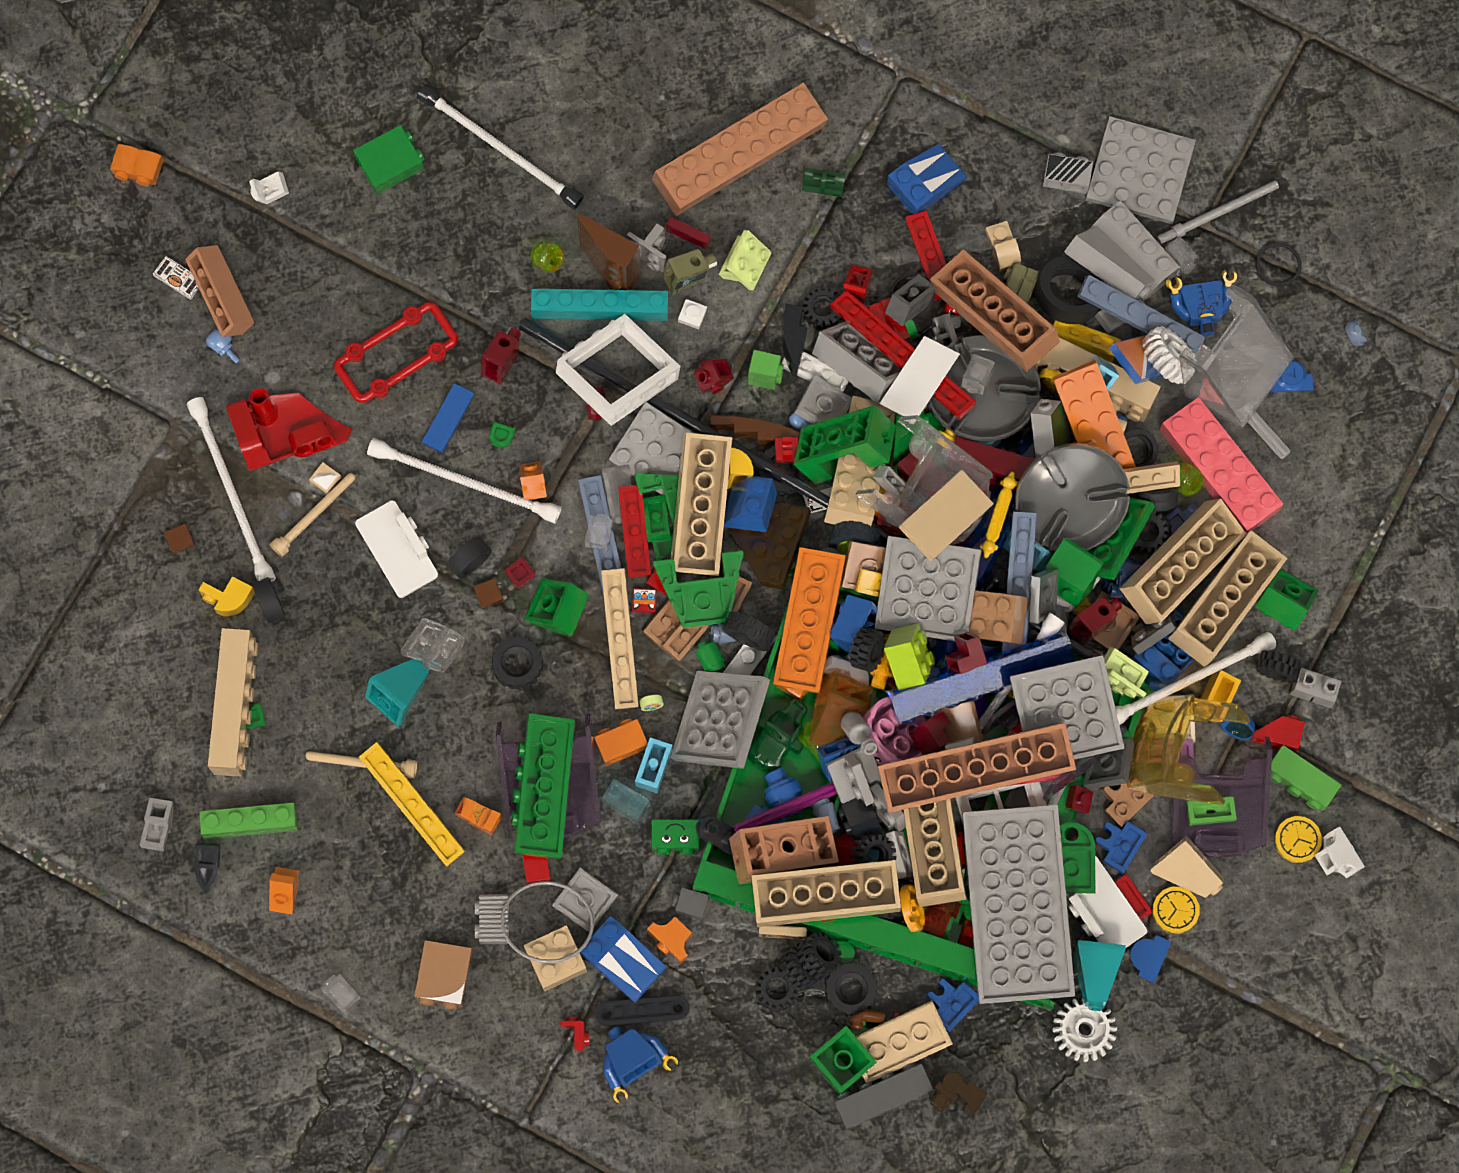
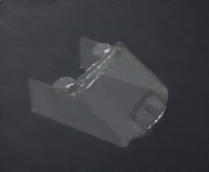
(937, 465)

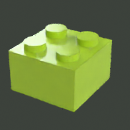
(909, 656)

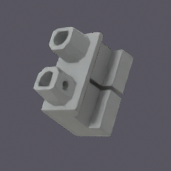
(1315, 685)

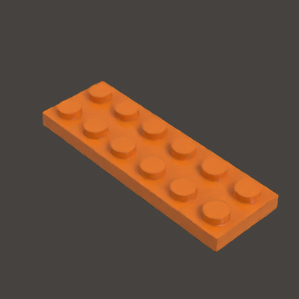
(1092, 411)
(809, 620)

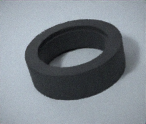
(1051, 304)

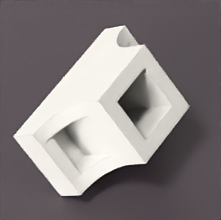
(1338, 855)

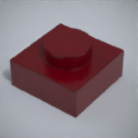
(520, 573)
(1079, 799)

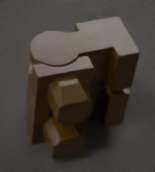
(954, 1089)

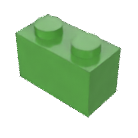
(765, 370)

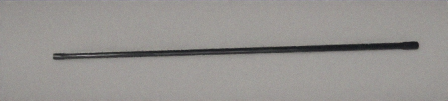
(539, 333)

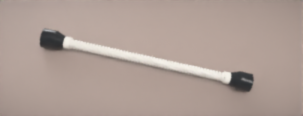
(430, 97)

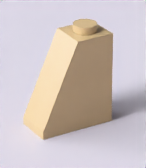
(1188, 869)

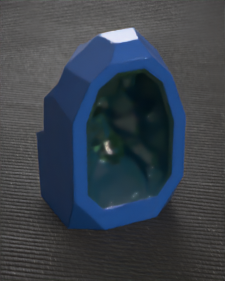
(1238, 730)

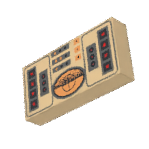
(784, 932)

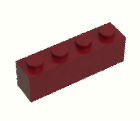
(997, 461)

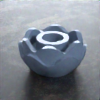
(1355, 333)

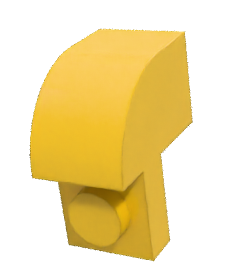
(232, 600)

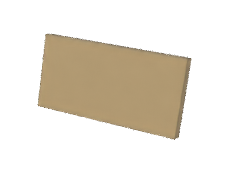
(946, 515)
(904, 1040)

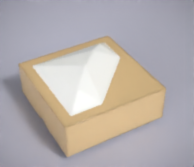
(325, 478)

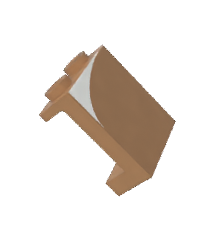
(443, 974)

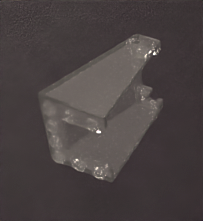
(1240, 366)

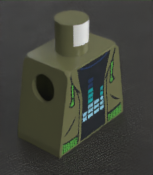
(687, 270)

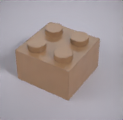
(998, 617)

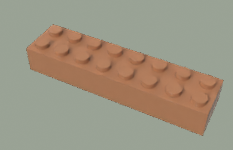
(739, 149)
(977, 767)

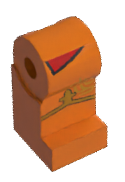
(478, 815)

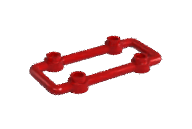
(412, 317)

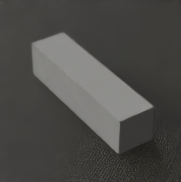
(889, 480)

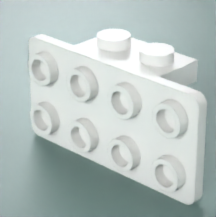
(397, 548)
(1107, 912)

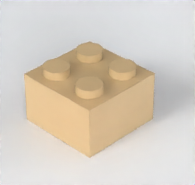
(555, 946)

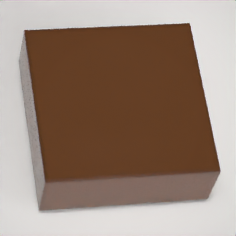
(179, 539)
(488, 593)

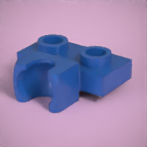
(1121, 845)
(953, 1003)

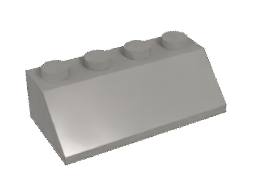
(1138, 243)
(856, 360)

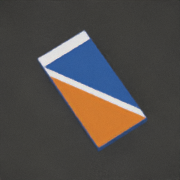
(1134, 361)

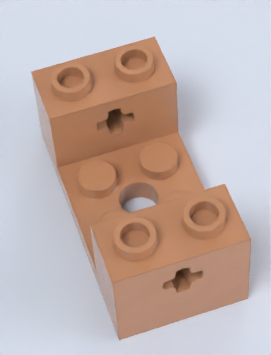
(761, 850)

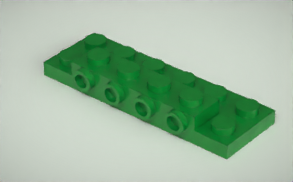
(542, 786)

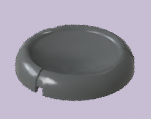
(1005, 402)
(1076, 495)

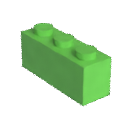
(1303, 779)

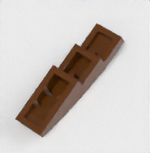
(753, 428)

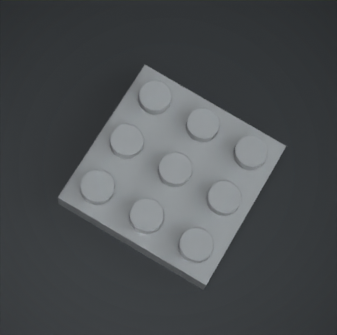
(651, 444)

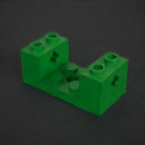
(860, 432)

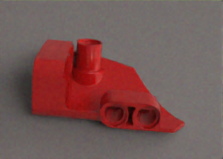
(282, 427)

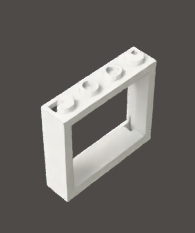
(642, 342)

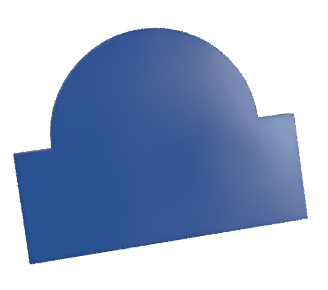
(1294, 379)
(1148, 956)

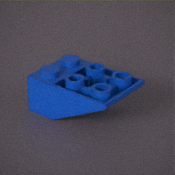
(1164, 661)

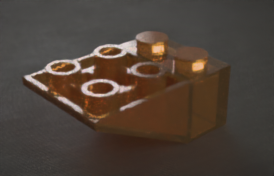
(836, 698)

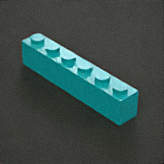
(599, 304)

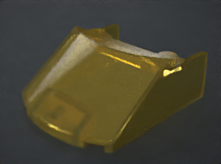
(1160, 741)

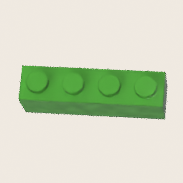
(248, 821)

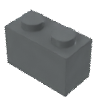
(910, 300)

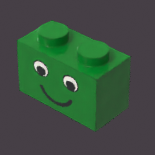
(675, 836)

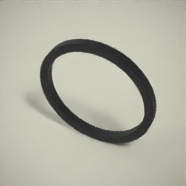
(909, 275)
(1276, 283)

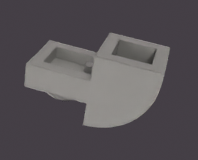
(843, 666)
(157, 824)

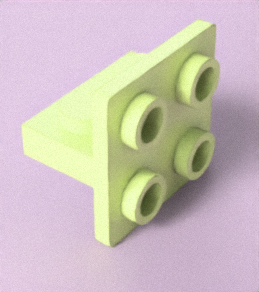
(745, 260)
(1124, 674)

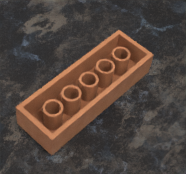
(995, 310)

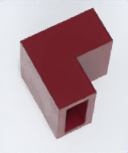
(969, 654)
(929, 735)

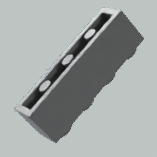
(883, 1096)

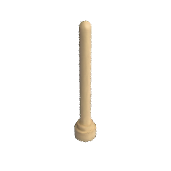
(282, 544)
(407, 767)

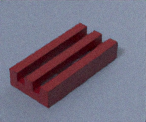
(688, 233)

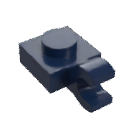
(1178, 517)

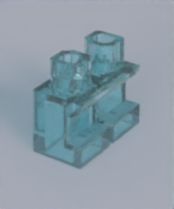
(626, 800)

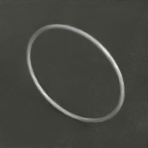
(545, 960)

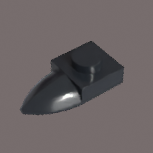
(206, 864)

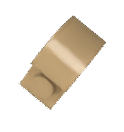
(1004, 246)

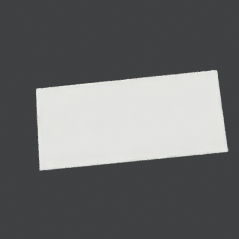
(919, 378)

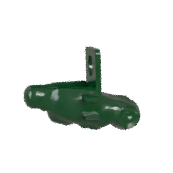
(778, 736)

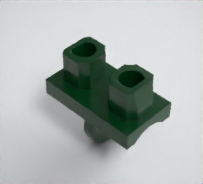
(823, 182)

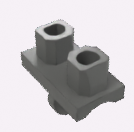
(945, 329)

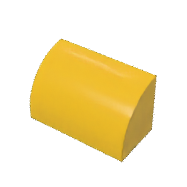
(739, 467)
(1220, 688)

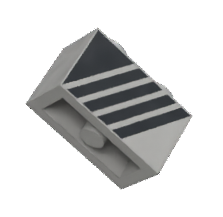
(1068, 173)

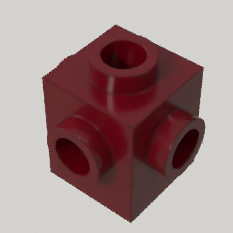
(713, 375)

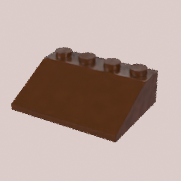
(610, 253)

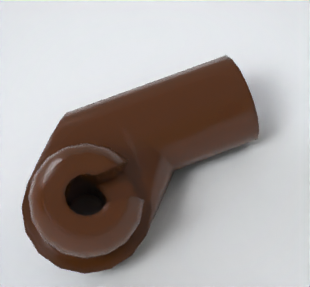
(864, 1016)

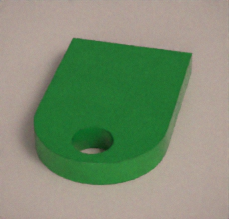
(1078, 860)

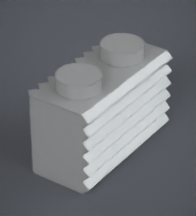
(489, 911)

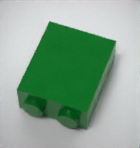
(389, 159)

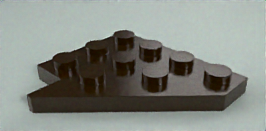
(774, 551)

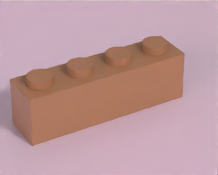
(219, 291)

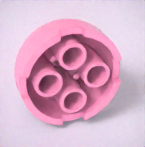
(891, 737)

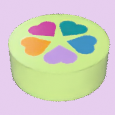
(651, 702)

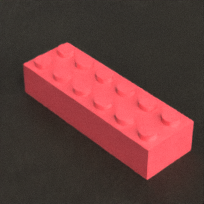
(1224, 467)

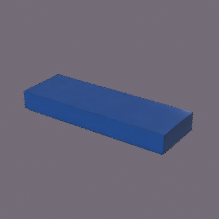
(448, 418)

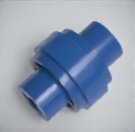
(781, 789)

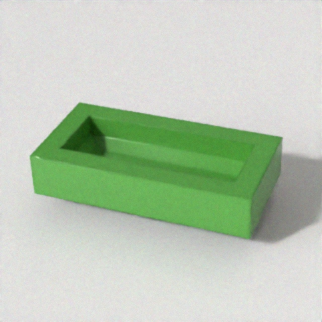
(1222, 813)

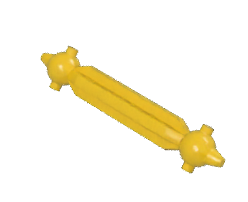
(999, 515)

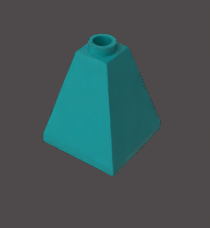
(397, 689)
(1096, 970)

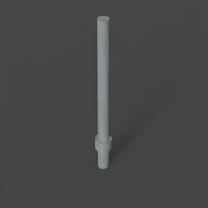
(1181, 229)

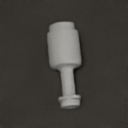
(858, 732)

